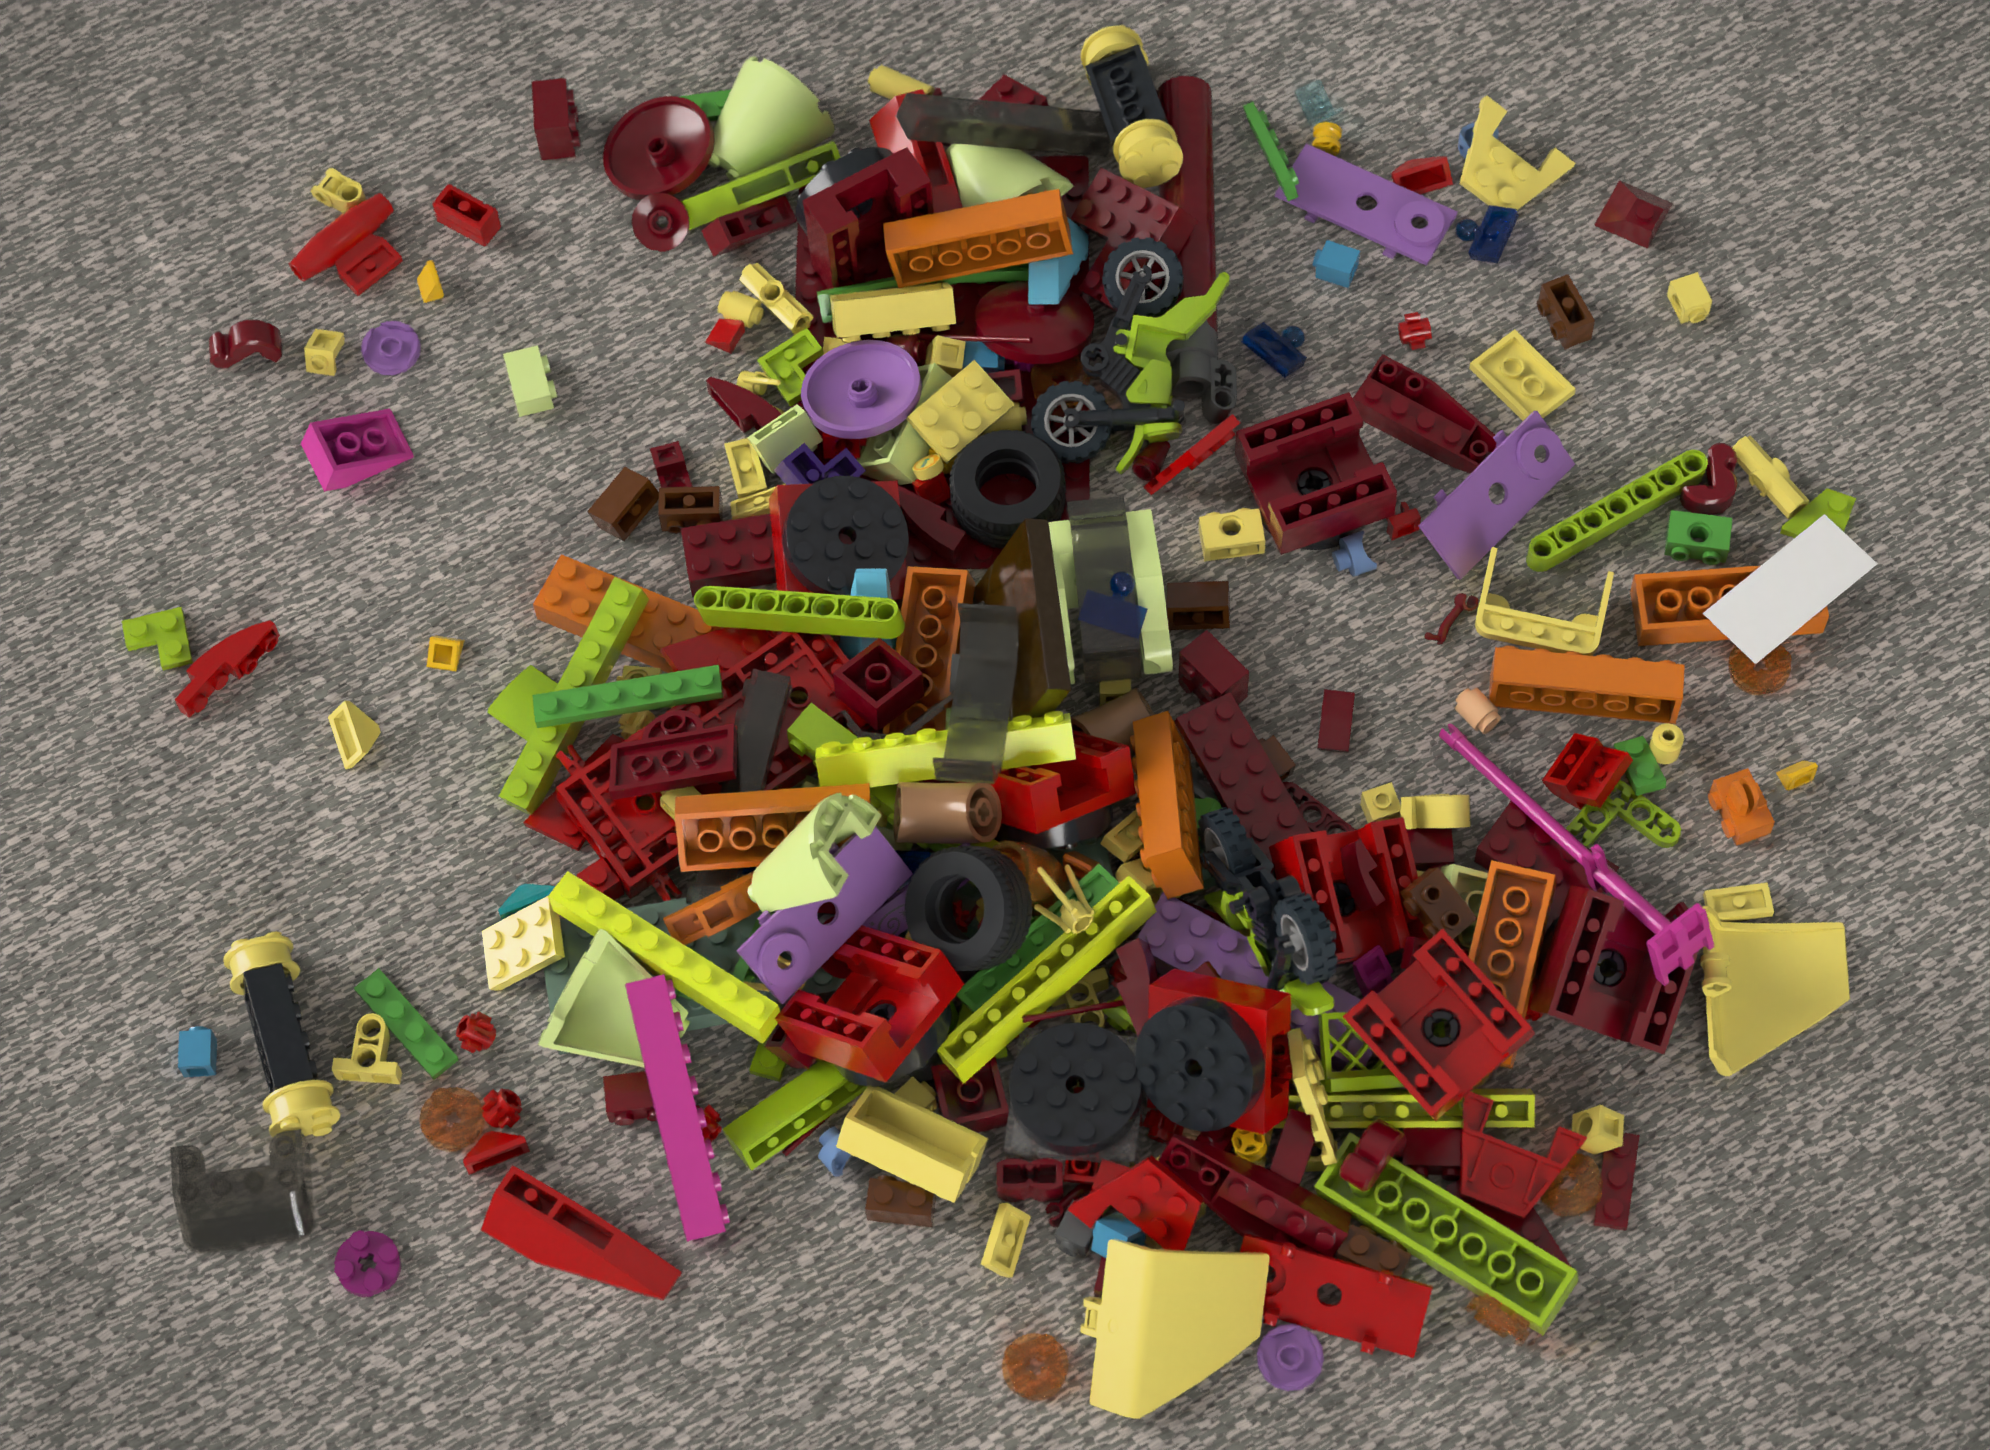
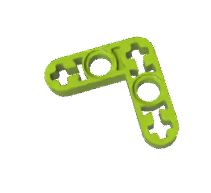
(1614, 808)

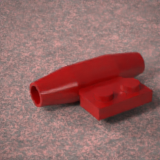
(351, 246)

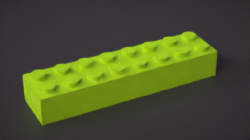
(1454, 1239)

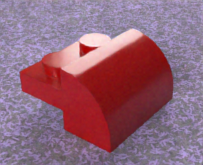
(1586, 771)

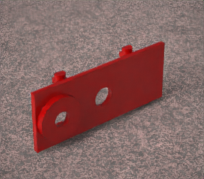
(1374, 1304)

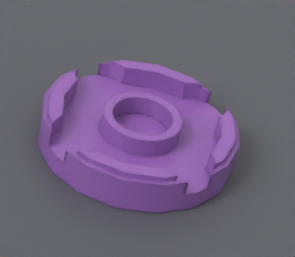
(395, 356)
(1294, 1367)

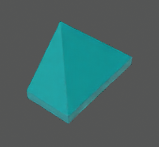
(523, 897)

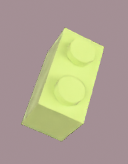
(529, 382)
(784, 436)

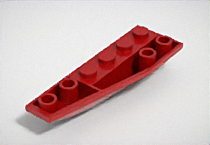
(928, 154)
(571, 1238)

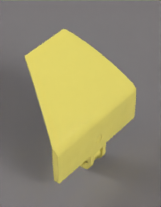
(1769, 985)

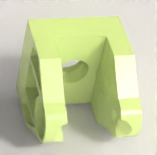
(1149, 589)

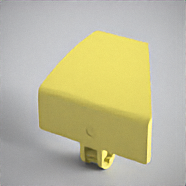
(1169, 1321)

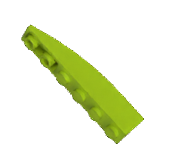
(759, 185)

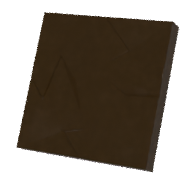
(1027, 580)

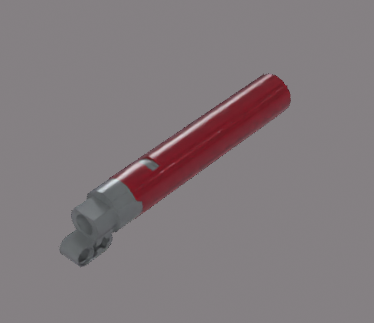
(1195, 361)

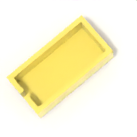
(893, 310)
(911, 1142)

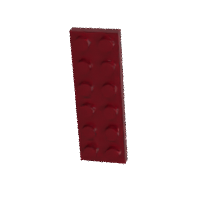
(1241, 771)

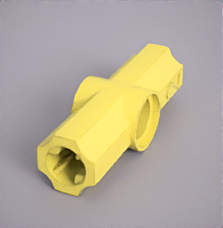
(776, 298)
(1769, 477)

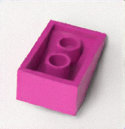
(354, 447)

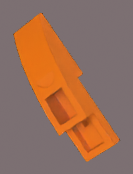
(713, 912)

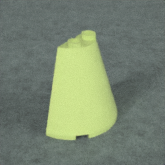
(766, 120)
(999, 174)
(801, 865)
(594, 1007)

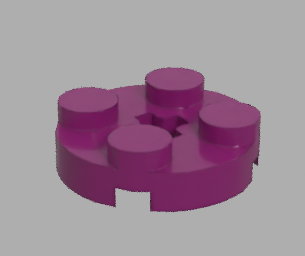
(360, 1247)

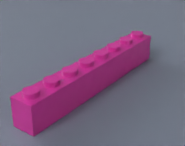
(675, 1107)

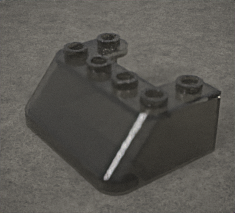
(244, 1204)

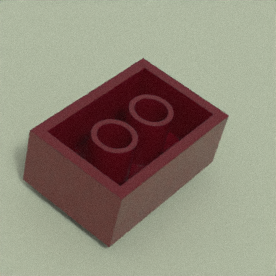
(730, 553)

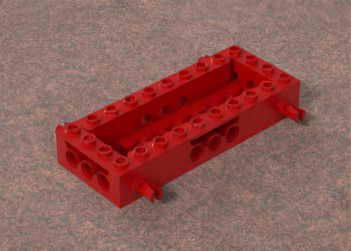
(643, 843)

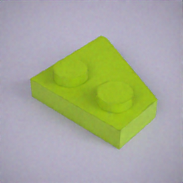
(1830, 502)

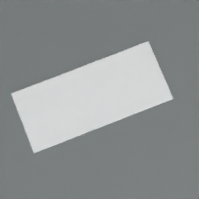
(1790, 589)

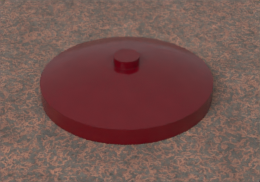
(658, 147)
(1056, 329)

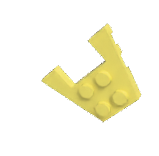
(1497, 172)
(1307, 1073)

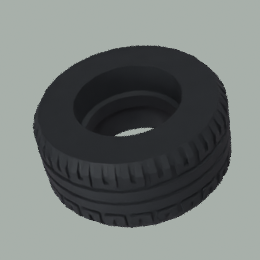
(1005, 454)
(1004, 898)

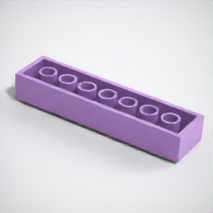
(1188, 938)

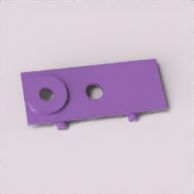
(1330, 191)
(1468, 522)
(873, 877)

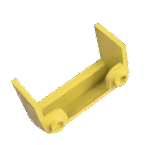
(1503, 624)

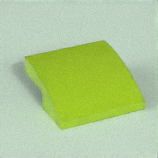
(515, 703)

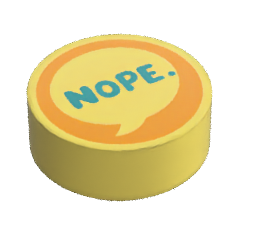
(928, 467)

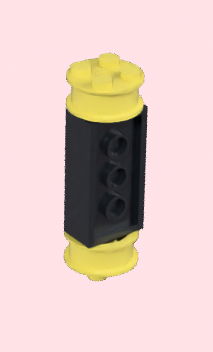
(1131, 106)
(265, 977)

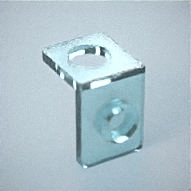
(1315, 102)

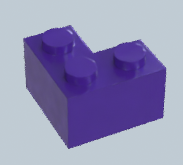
(806, 468)

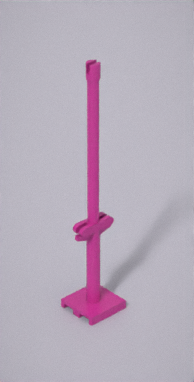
(1672, 943)

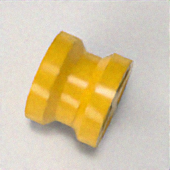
(1327, 137)
(1243, 1139)

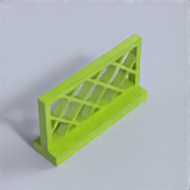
(1360, 1079)

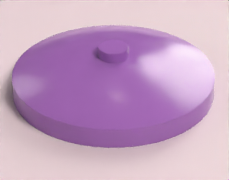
(861, 389)

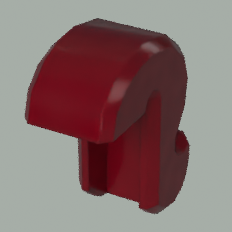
(243, 340)
(1721, 483)
(1372, 1154)

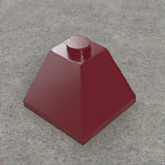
(1633, 214)

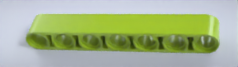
(1609, 521)
(799, 612)

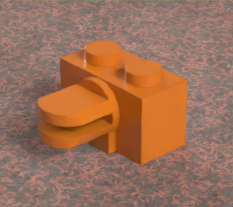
(1741, 807)

